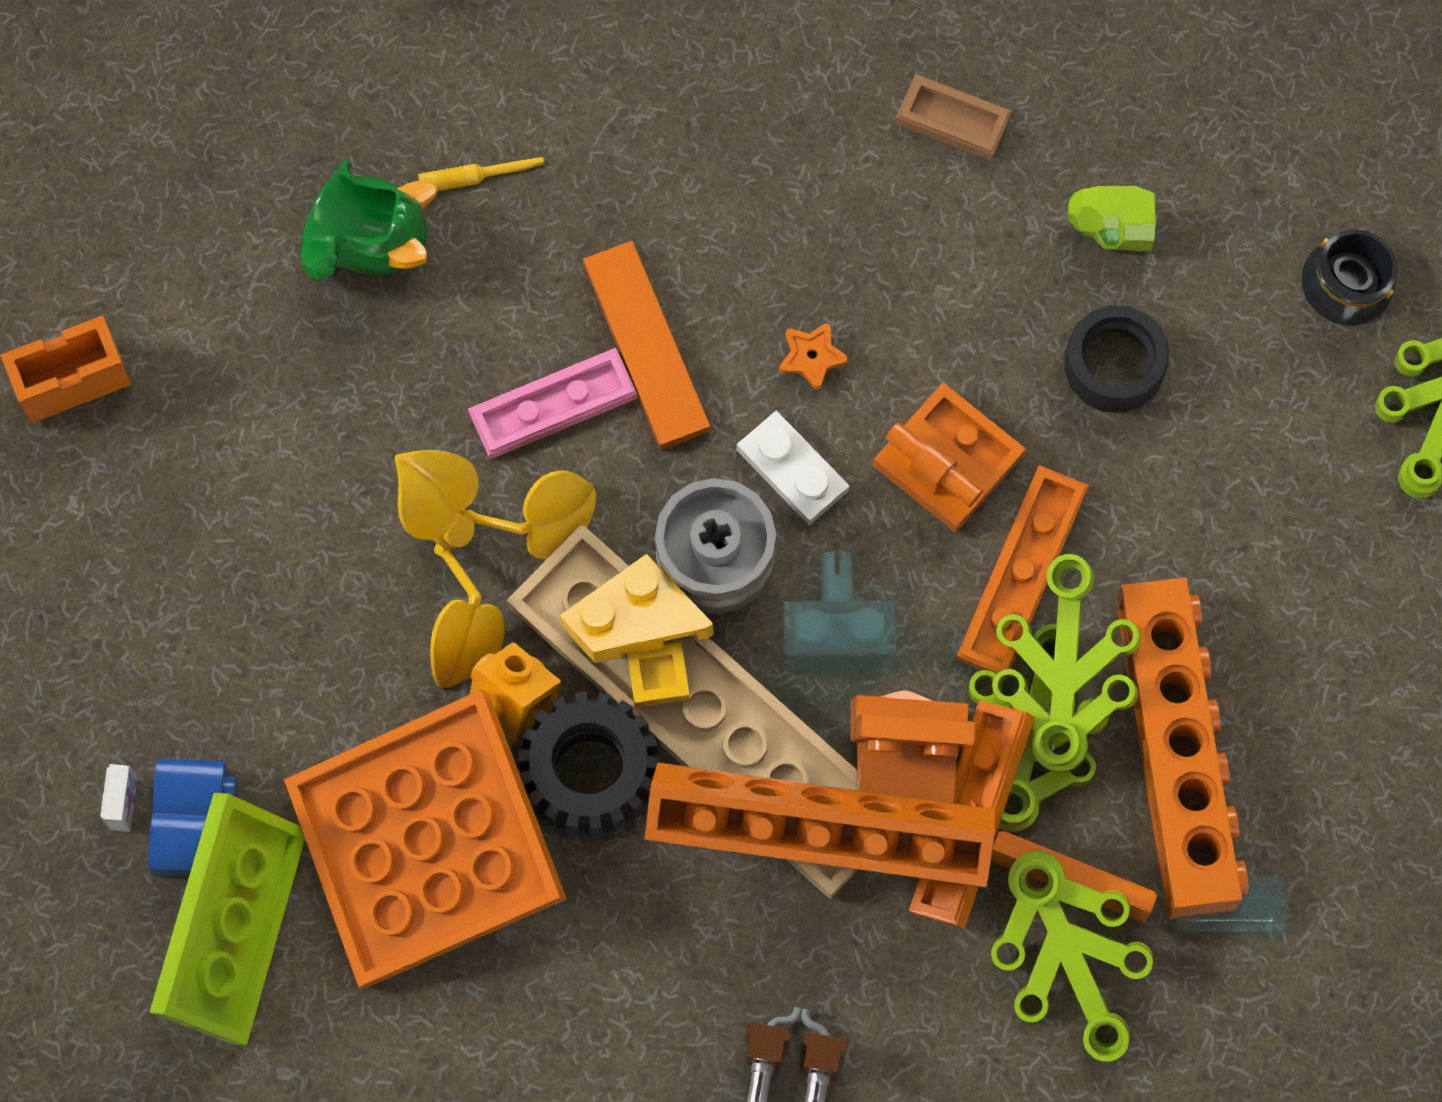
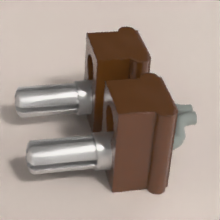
(767, 1048)

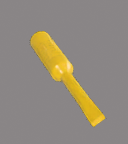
(473, 173)

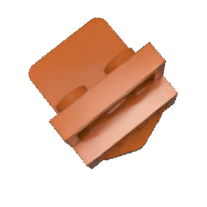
(909, 744)

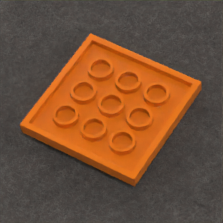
(424, 839)

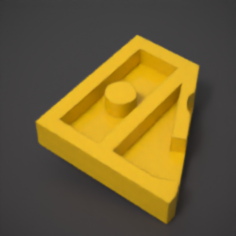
(634, 614)

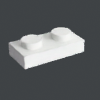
(792, 467)

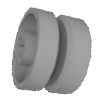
(720, 515)

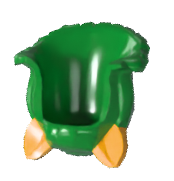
(365, 225)

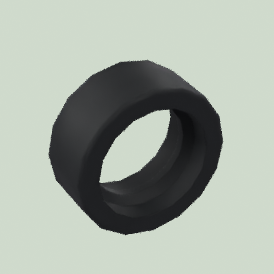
(1116, 319)

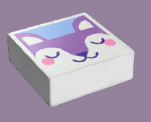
(119, 797)

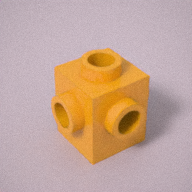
(517, 688)

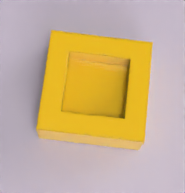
(658, 676)

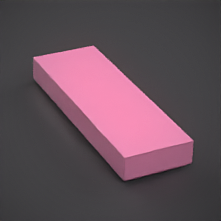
(552, 403)

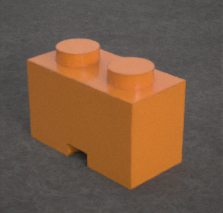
(66, 370)

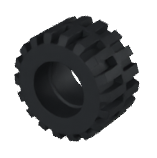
(581, 722)

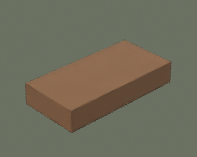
(953, 117)

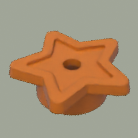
(812, 369)

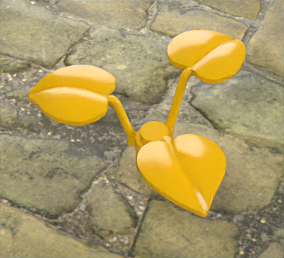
(432, 506)

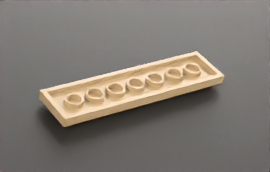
(730, 716)

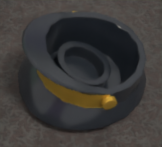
(1350, 277)

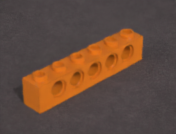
(820, 824)
(1186, 885)

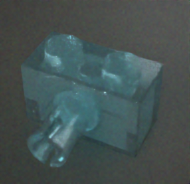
(838, 629)

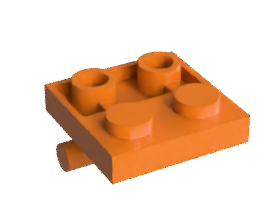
(948, 457)

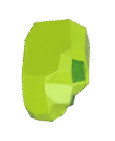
(1115, 216)

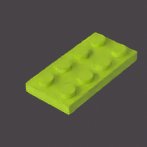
(229, 920)

